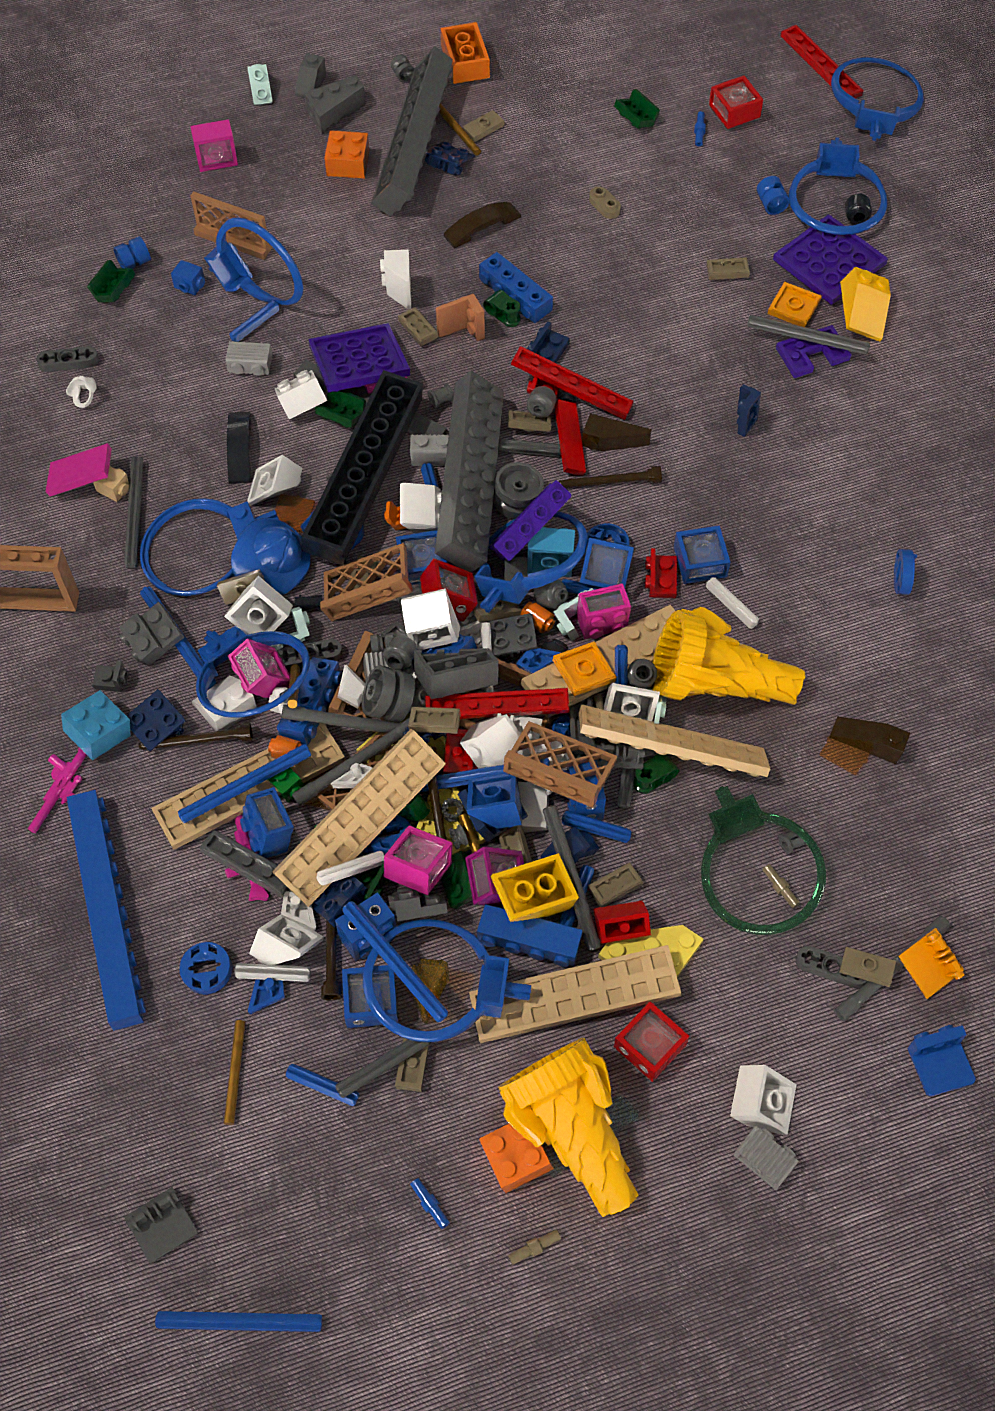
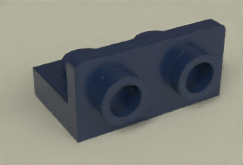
(549, 343)
(747, 409)

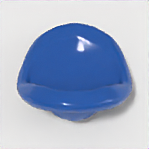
(274, 550)

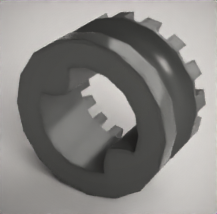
(452, 802)
(458, 836)

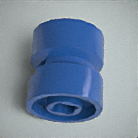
(772, 195)
(133, 253)

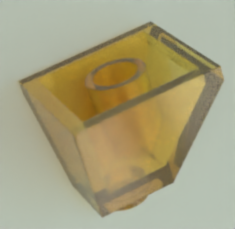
(435, 976)

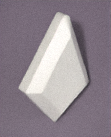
(351, 688)
(352, 777)
(297, 911)

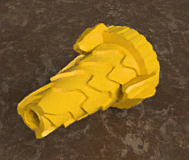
(700, 659)
(564, 1105)

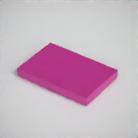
(78, 470)

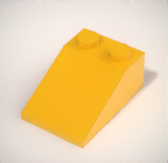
(865, 302)
(535, 889)

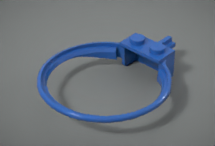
(874, 120)
(843, 161)
(235, 273)
(239, 515)
(519, 586)
(217, 651)
(490, 992)

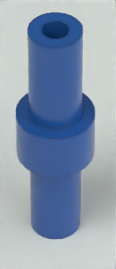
(700, 128)
(430, 1203)

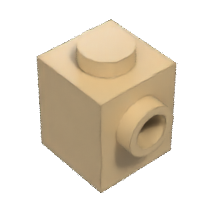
(114, 485)

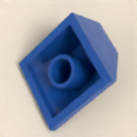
(495, 800)

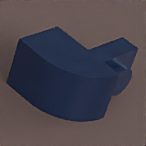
(579, 842)

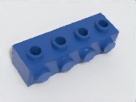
(503, 275)
(313, 694)
(532, 936)

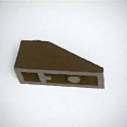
(610, 434)
(874, 737)

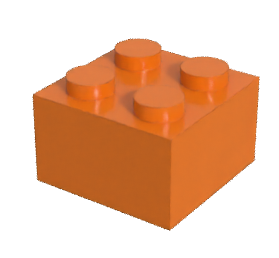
(347, 154)
(514, 1157)

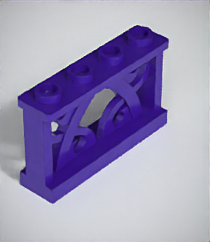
(530, 521)

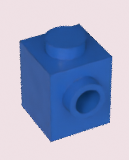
(188, 277)

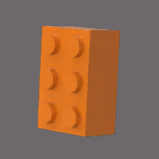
(468, 52)

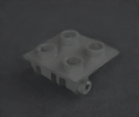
(512, 635)
(626, 754)
(161, 1225)

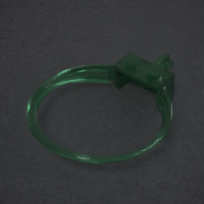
(735, 820)

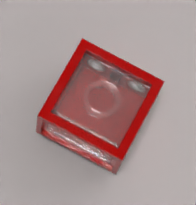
(735, 102)
(458, 585)
(651, 1041)

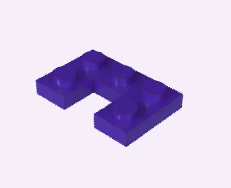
(796, 352)

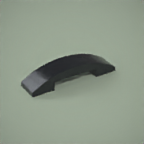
(238, 447)

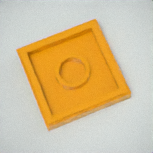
(794, 304)
(584, 668)

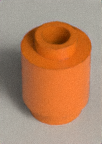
(542, 618)
(282, 745)

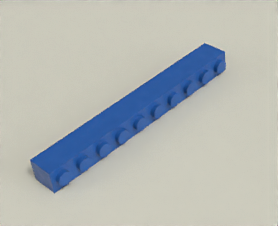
(105, 911)

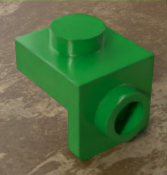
(286, 783)

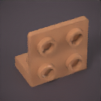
(460, 315)

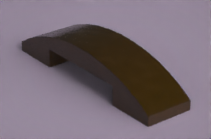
(478, 220)

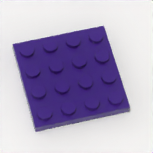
(826, 259)
(357, 357)

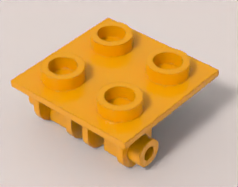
(931, 963)

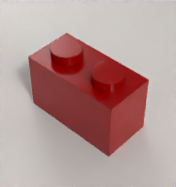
(622, 921)

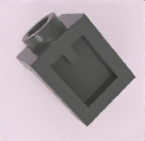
(517, 564)
(110, 677)

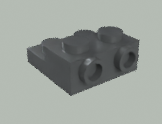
(150, 634)
(408, 905)

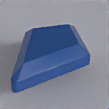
(536, 659)
(265, 993)

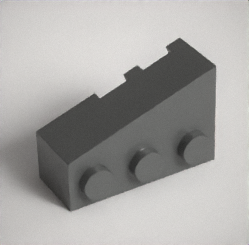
(334, 101)
(455, 672)

